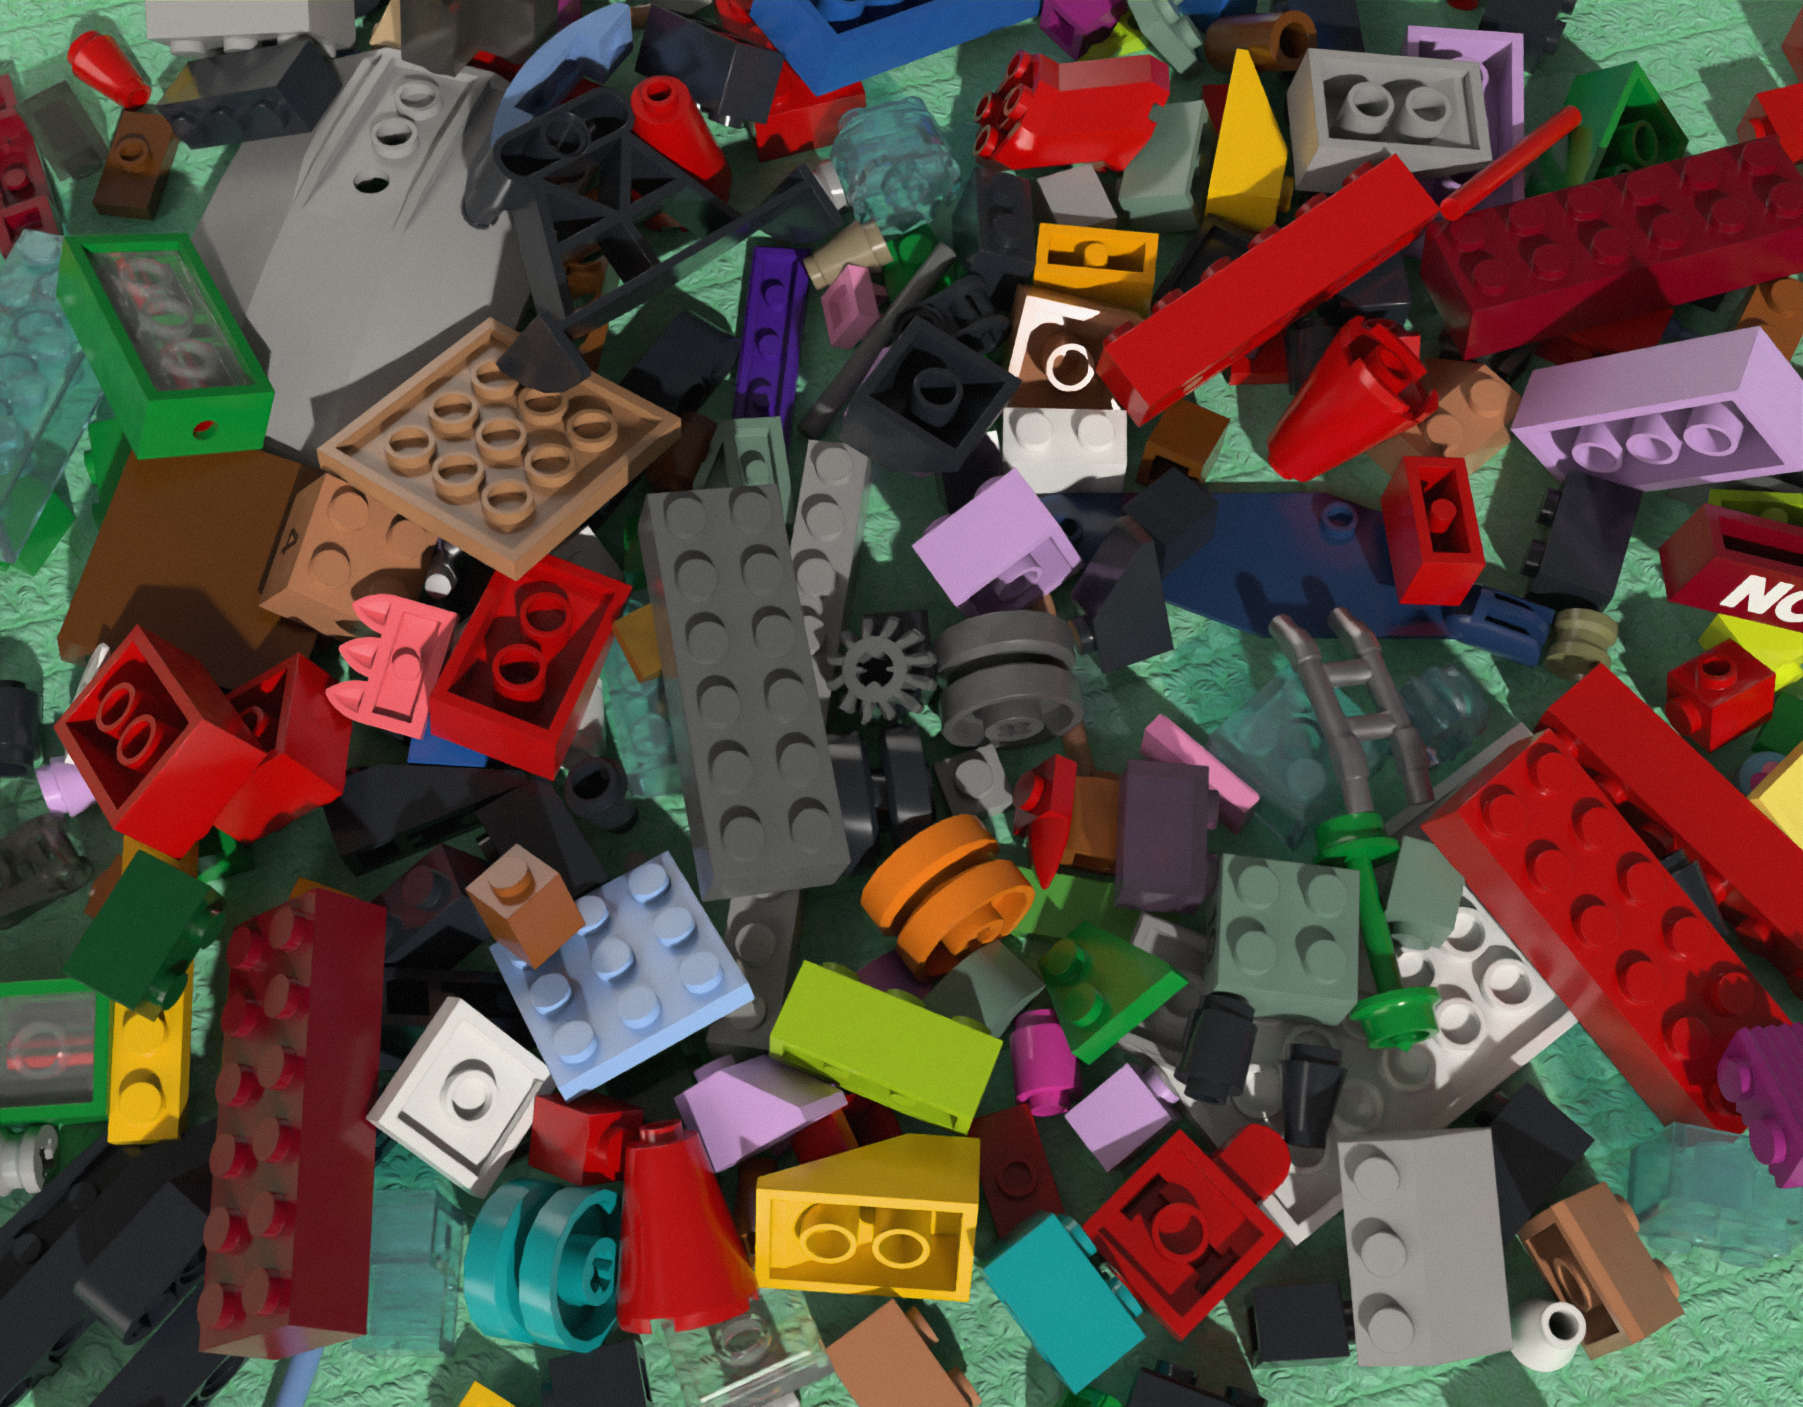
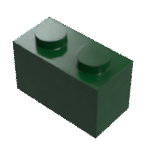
(147, 936)

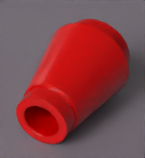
(107, 69)

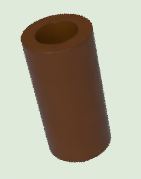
(1273, 39)

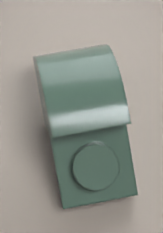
(988, 988)

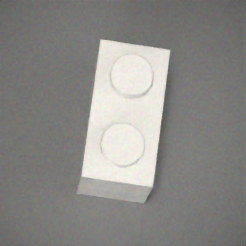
(1066, 449)

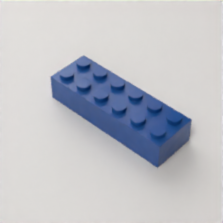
(856, 39)

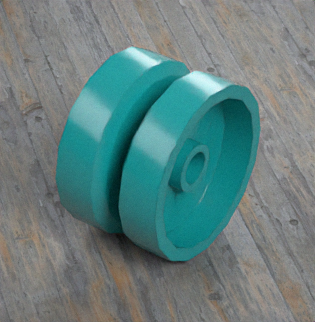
(545, 1264)

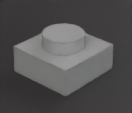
(974, 784)

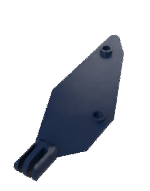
(1303, 561)

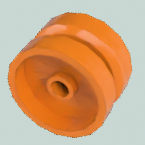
(946, 896)

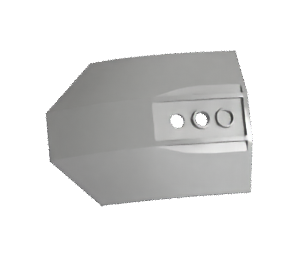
(357, 286)

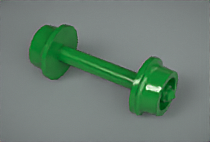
(1396, 1014)

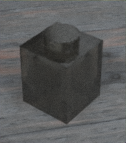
(63, 132)

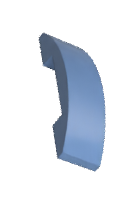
(586, 48)

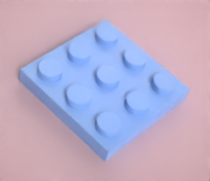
(627, 980)

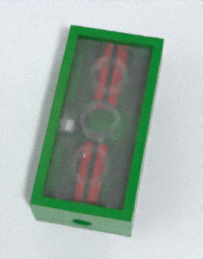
(163, 345)
(54, 1053)

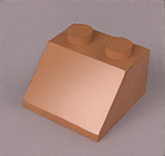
(1058, 347)
(1469, 422)
(1598, 1264)

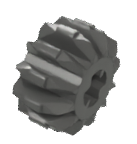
(856, 674)

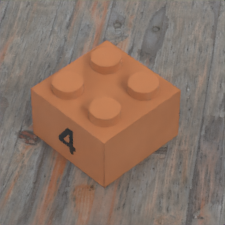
(339, 551)

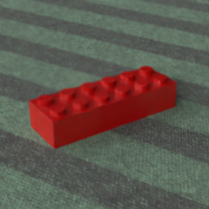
(1604, 926)

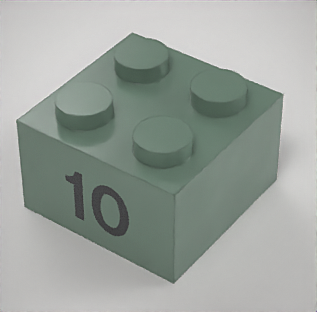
(1284, 938)

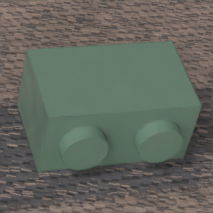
(1172, 173)

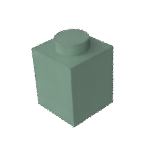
(1421, 895)

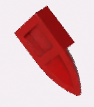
(1044, 814)

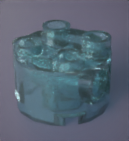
(894, 165)

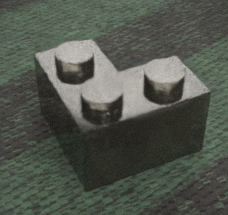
(451, 32)

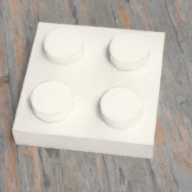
(463, 1097)

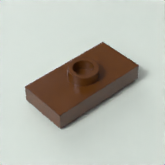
(136, 167)

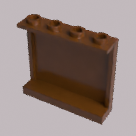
(190, 561)

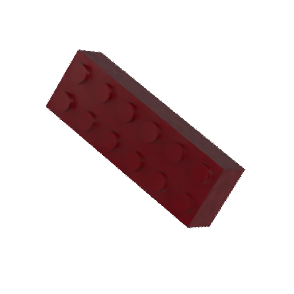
(1616, 247)
(293, 1132)

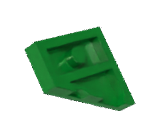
(1103, 987)

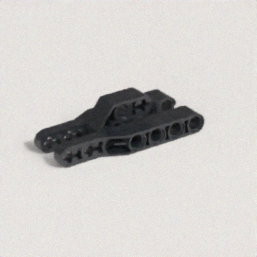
(129, 1269)

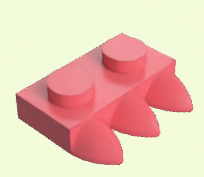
(398, 665)

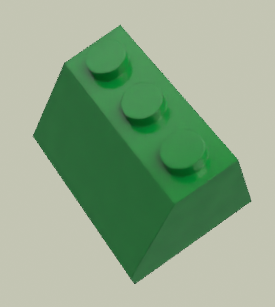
(1619, 132)

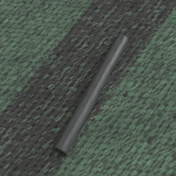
(878, 338)

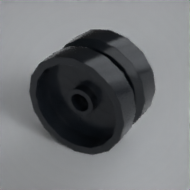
(885, 798)

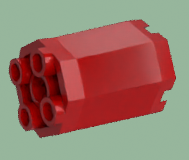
(1069, 112)

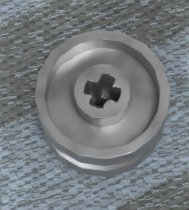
(1007, 680)

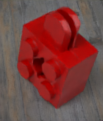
(1192, 1223)

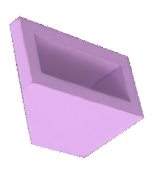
(752, 1106)

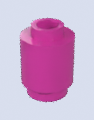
(1043, 1064)

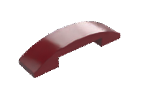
(25, 186)

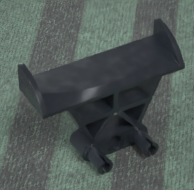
(591, 130)

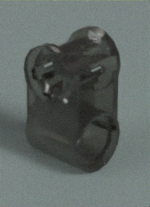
(30, 874)

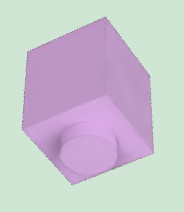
(1126, 1115)

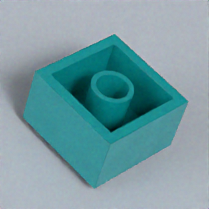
(1059, 1299)

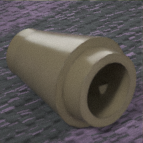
(854, 245)

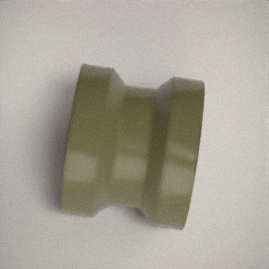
(1580, 643)

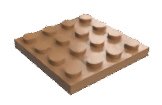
(496, 460)

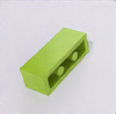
(885, 1046)

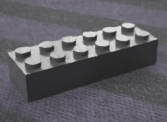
(741, 692)

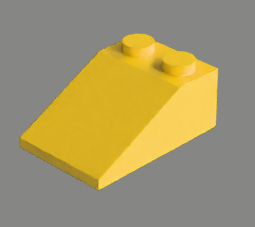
(873, 1220)

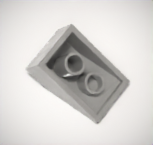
(1376, 105)

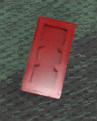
(1013, 1168)

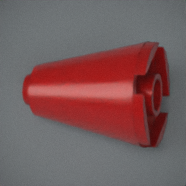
(677, 130)
(1350, 403)
(677, 1237)

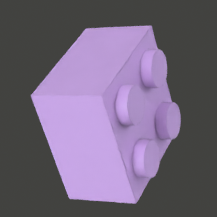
(998, 549)

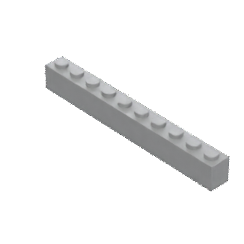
(825, 553)

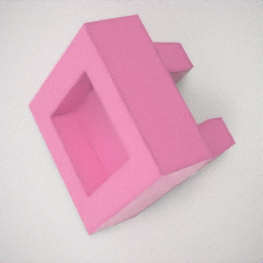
(852, 306)

